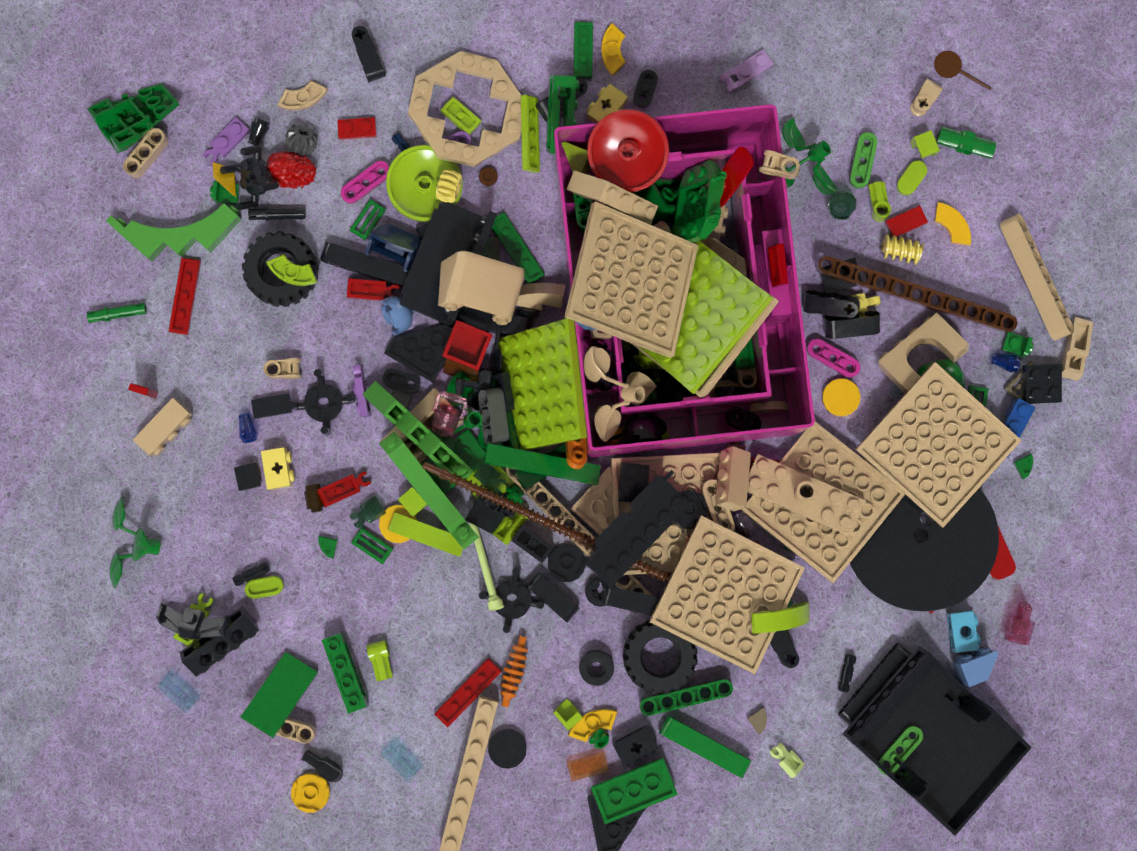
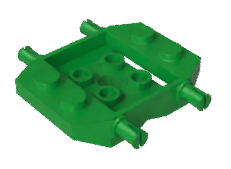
(698, 210)

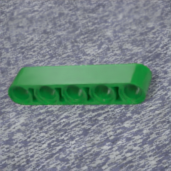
(694, 690)
(705, 746)

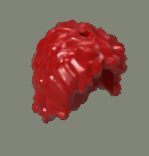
(291, 169)

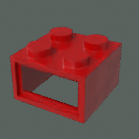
(467, 345)

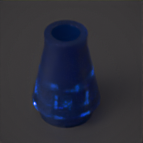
(1007, 362)
(247, 430)

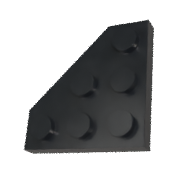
(421, 351)
(613, 834)

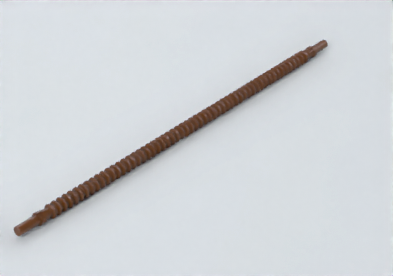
(520, 509)

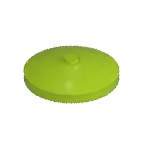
(414, 180)

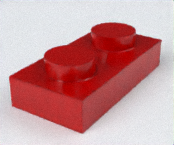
(357, 128)

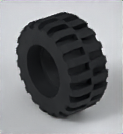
(261, 252)
(654, 682)

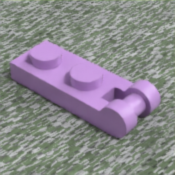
(747, 70)

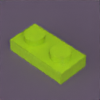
(460, 116)
(509, 527)

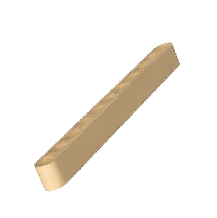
(566, 515)

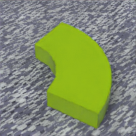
(292, 273)

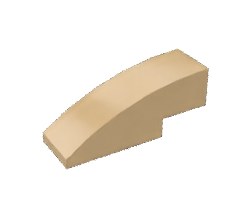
(537, 294)
(1077, 349)

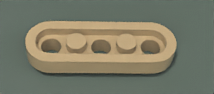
(723, 515)

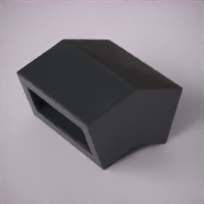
(247, 477)

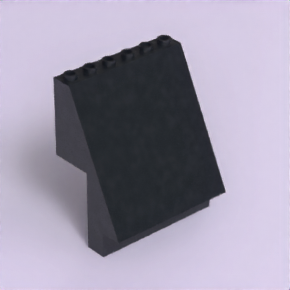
(963, 746)

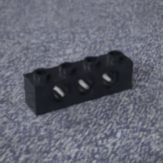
(192, 654)

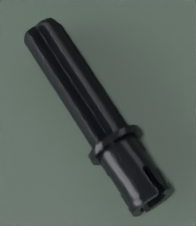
(276, 213)

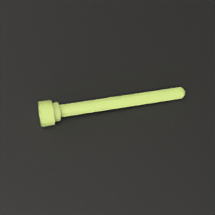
(494, 601)

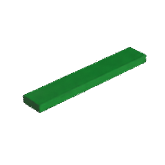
(540, 464)

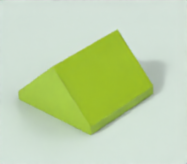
(577, 158)

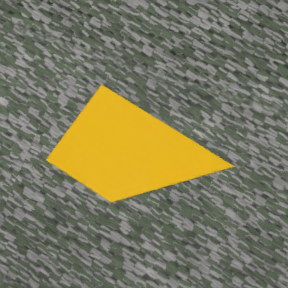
(225, 180)

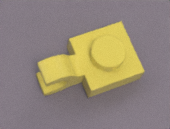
(864, 303)

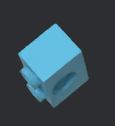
(955, 622)

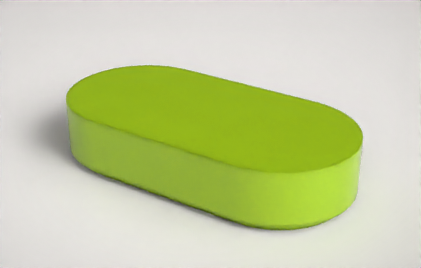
(911, 178)
(264, 587)

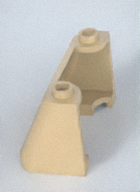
(480, 285)

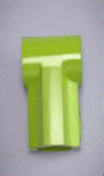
(879, 199)
(379, 656)

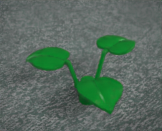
(816, 153)
(470, 420)
(141, 546)

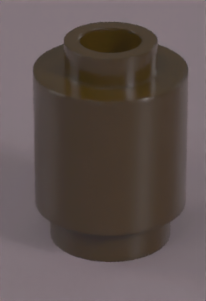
(312, 498)

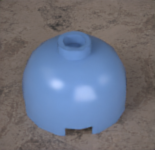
(396, 314)

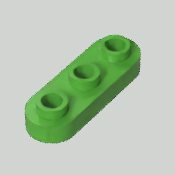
(866, 153)
(908, 745)

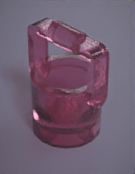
(447, 417)
(1020, 626)

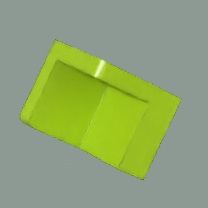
(925, 144)
(412, 501)
(567, 714)

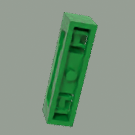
(570, 105)
(345, 673)

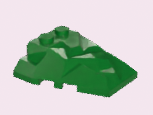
(132, 117)

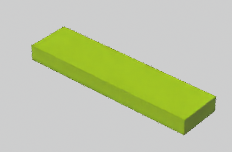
(530, 134)

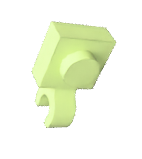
(789, 760)

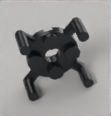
(249, 169)
(312, 399)
(524, 602)

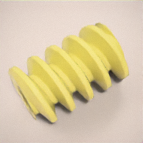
(902, 249)

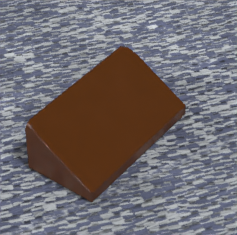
(452, 368)

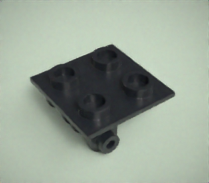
(487, 514)

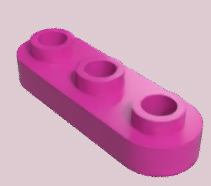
(356, 184)
(842, 358)

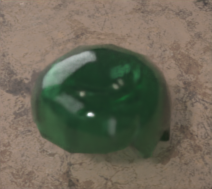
(841, 204)

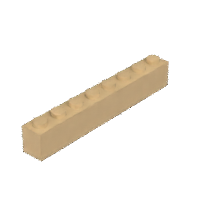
(469, 774)

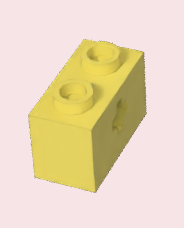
(609, 95)
(273, 478)

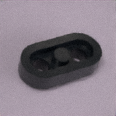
(645, 89)
(402, 381)
(745, 419)

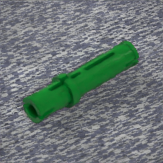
(108, 314)

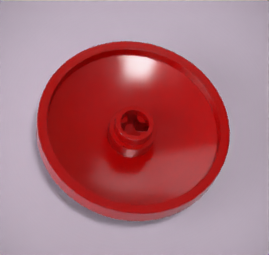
(628, 149)

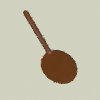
(949, 65)

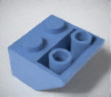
(975, 667)

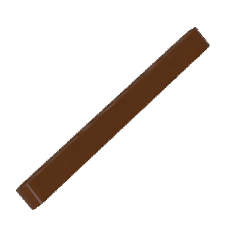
(925, 294)

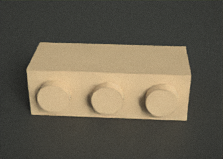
(163, 427)
(733, 478)

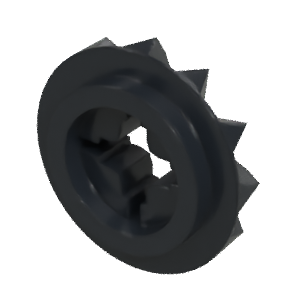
(730, 391)
(593, 597)

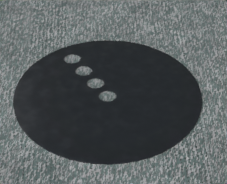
(932, 572)

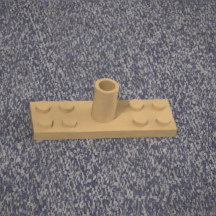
(825, 505)

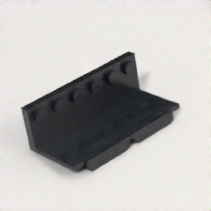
(448, 232)
(635, 531)

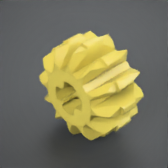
(448, 186)

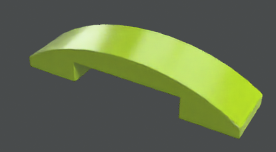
(425, 534)
(781, 619)

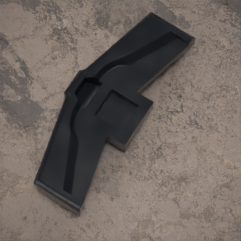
(191, 623)

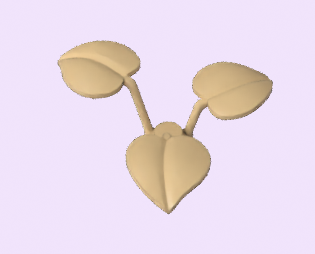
(635, 391)

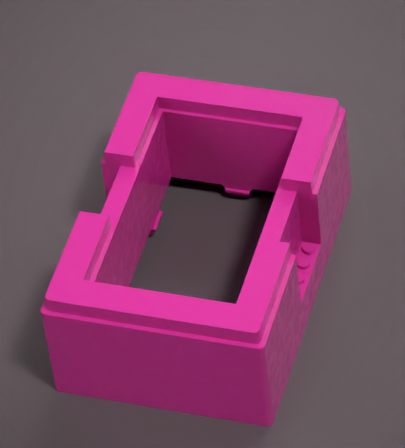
(760, 222)

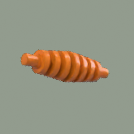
(514, 671)

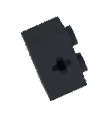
(532, 544)
(640, 736)

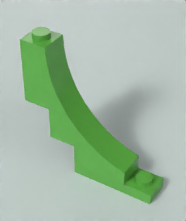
(153, 240)
(416, 431)
(428, 490)

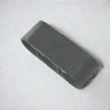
(493, 416)

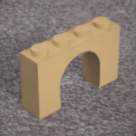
(612, 196)
(933, 332)

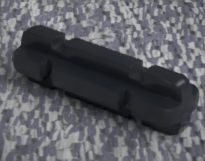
(251, 574)
(847, 673)

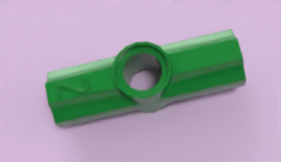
(966, 142)

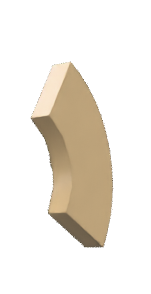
(302, 98)

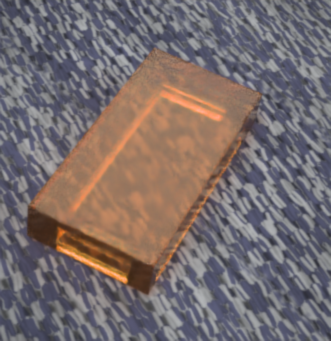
(587, 766)

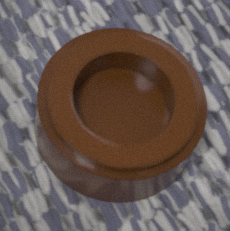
(488, 176)

